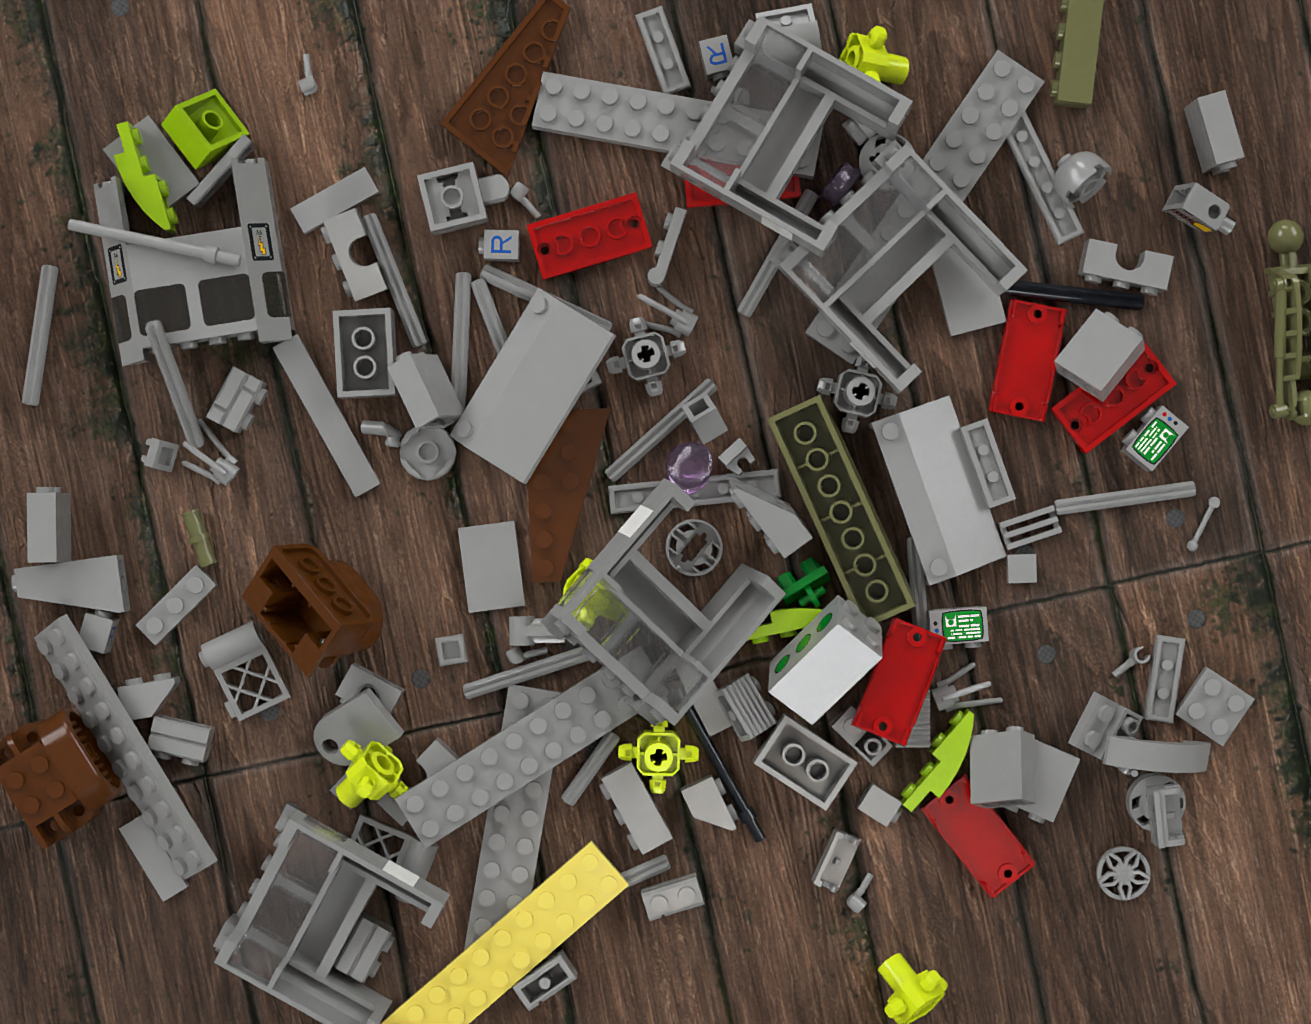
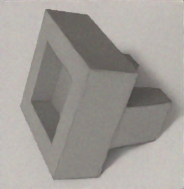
(160, 454)
(733, 454)

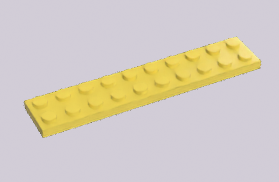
(515, 942)

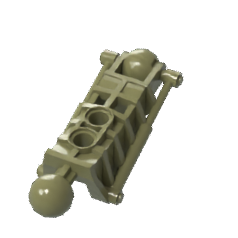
(1292, 314)

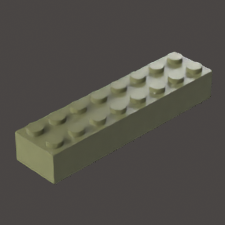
(842, 509)

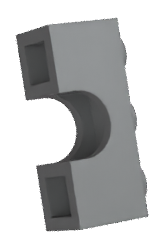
(342, 232)
(1100, 264)
(432, 760)

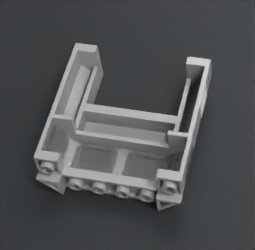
(768, 121)
(883, 245)
(647, 628)
(306, 914)

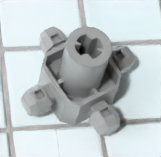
(659, 362)
(845, 401)

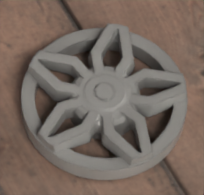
(1123, 873)

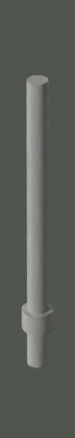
(209, 254)

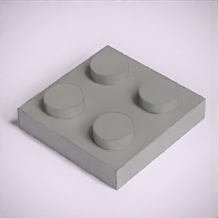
(1213, 706)

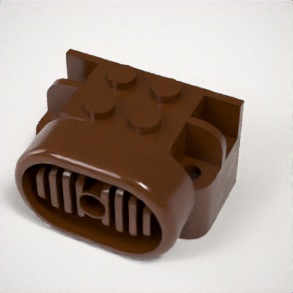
(314, 606)
(56, 775)

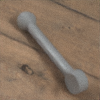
(1213, 502)

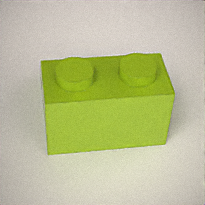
(204, 128)

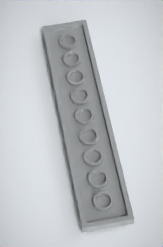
(625, 115)
(124, 747)
(514, 757)
(510, 833)

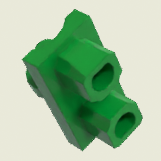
(807, 588)

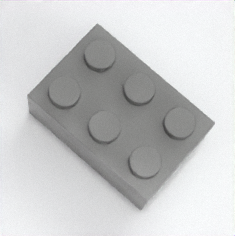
(363, 352)
(804, 761)

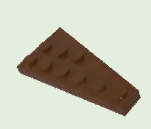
(501, 99)
(559, 491)

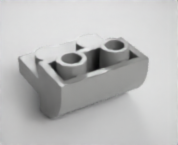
(797, 20)
(1101, 719)

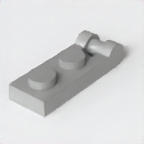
(666, 248)

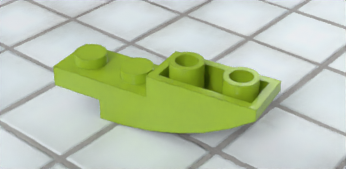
(146, 189)
(784, 622)
(950, 752)

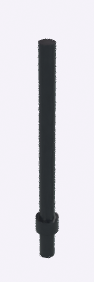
(746, 813)

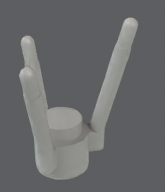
(682, 319)
(222, 470)
(946, 696)

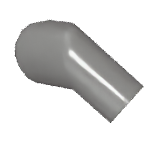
(383, 429)

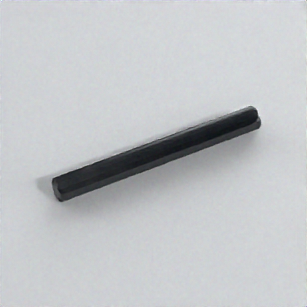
(1076, 295)

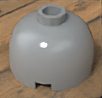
(1080, 177)

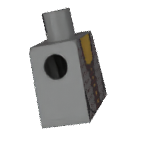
(1199, 208)

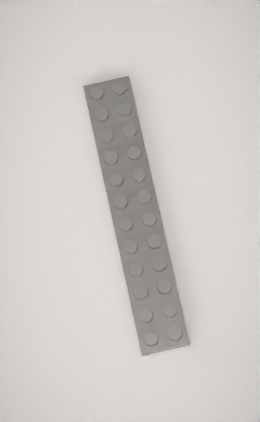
(961, 153)

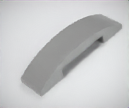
(1156, 755)

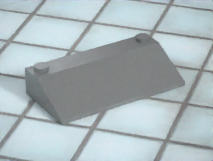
(532, 385)
(938, 490)

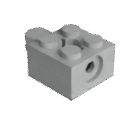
(458, 198)

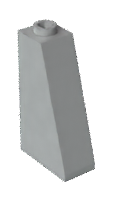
(82, 583)

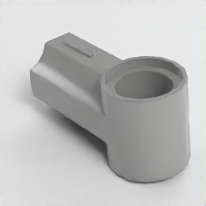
(528, 631)

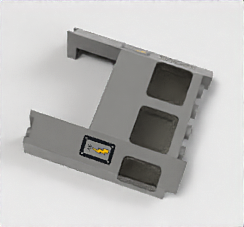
(197, 297)

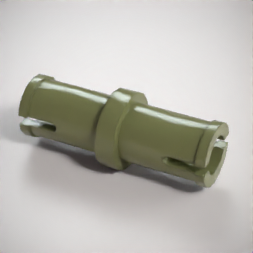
(199, 537)

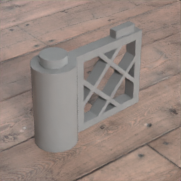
(233, 650)
(412, 854)

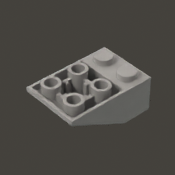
(781, 524)

